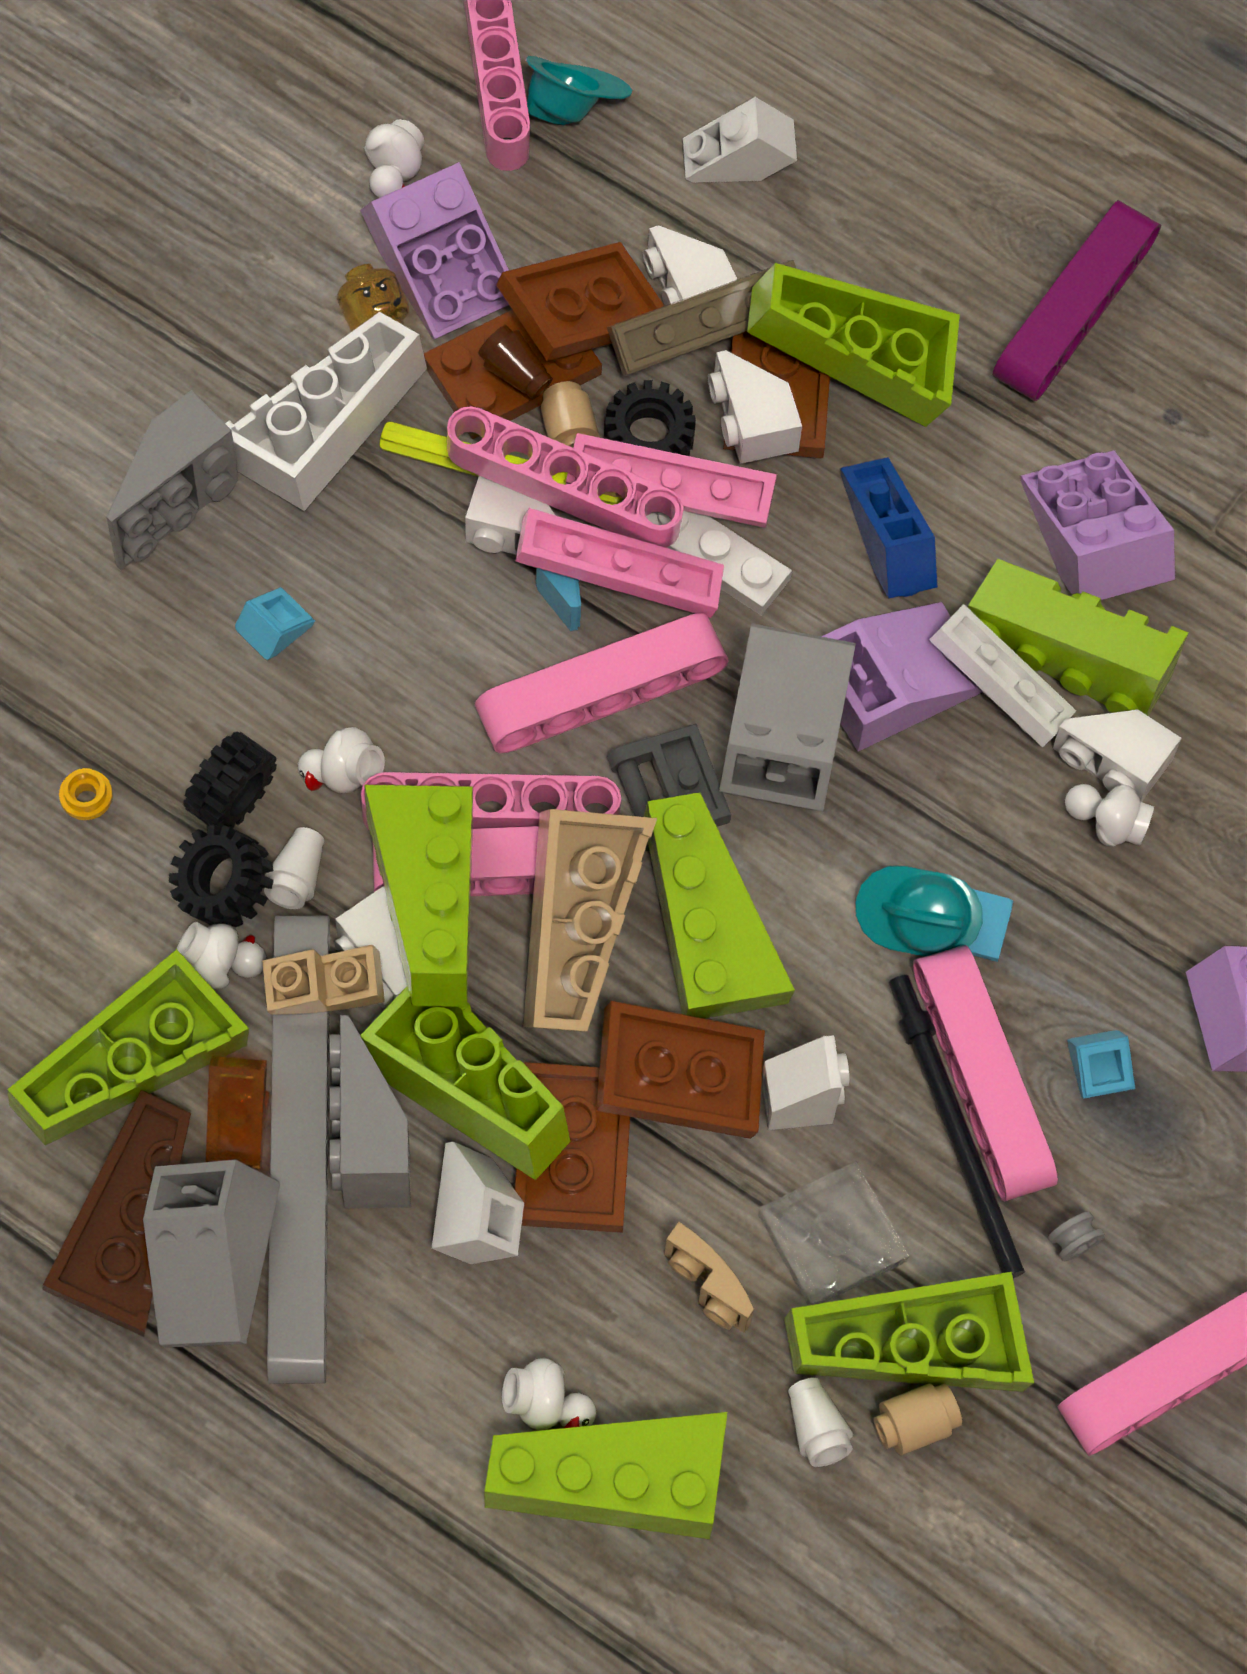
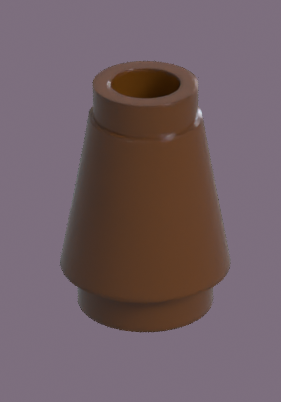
(514, 361)

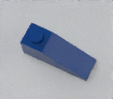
(891, 528)

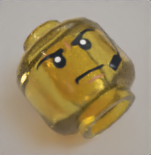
(371, 292)

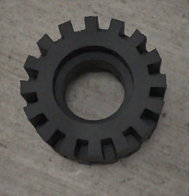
(652, 404)
(230, 781)
(197, 869)

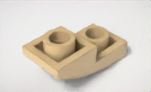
(323, 983)
(722, 1293)

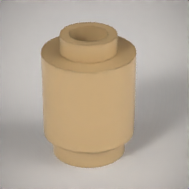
(567, 412)
(917, 1418)

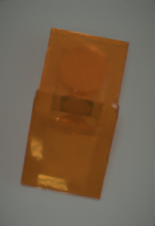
(237, 1110)

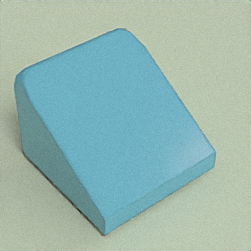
(562, 595)
(272, 622)
(995, 917)
(1102, 1063)

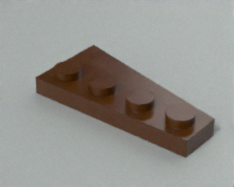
(105, 1253)

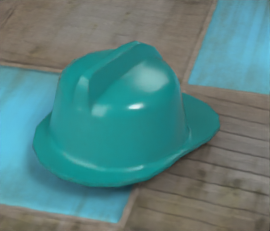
(569, 91)
(918, 910)

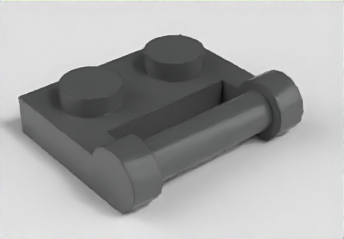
(680, 766)

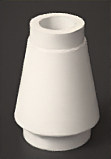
(296, 870)
(818, 1424)

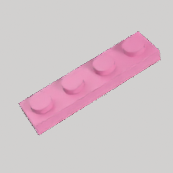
(701, 484)
(619, 562)

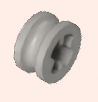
(1076, 1236)

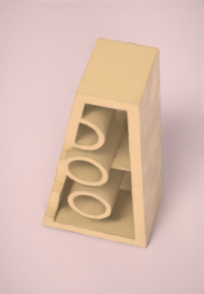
(578, 910)

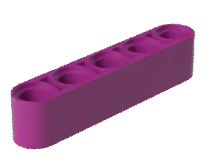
(1076, 300)

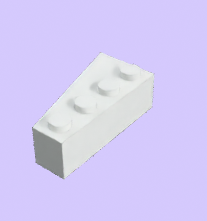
(327, 411)

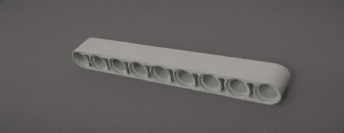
(301, 1166)

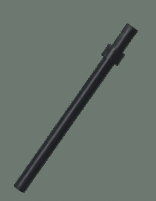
(919, 1031)

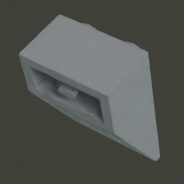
(174, 474)
(787, 717)
(373, 1131)
(207, 1249)

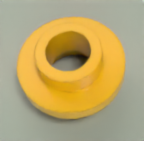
(81, 781)

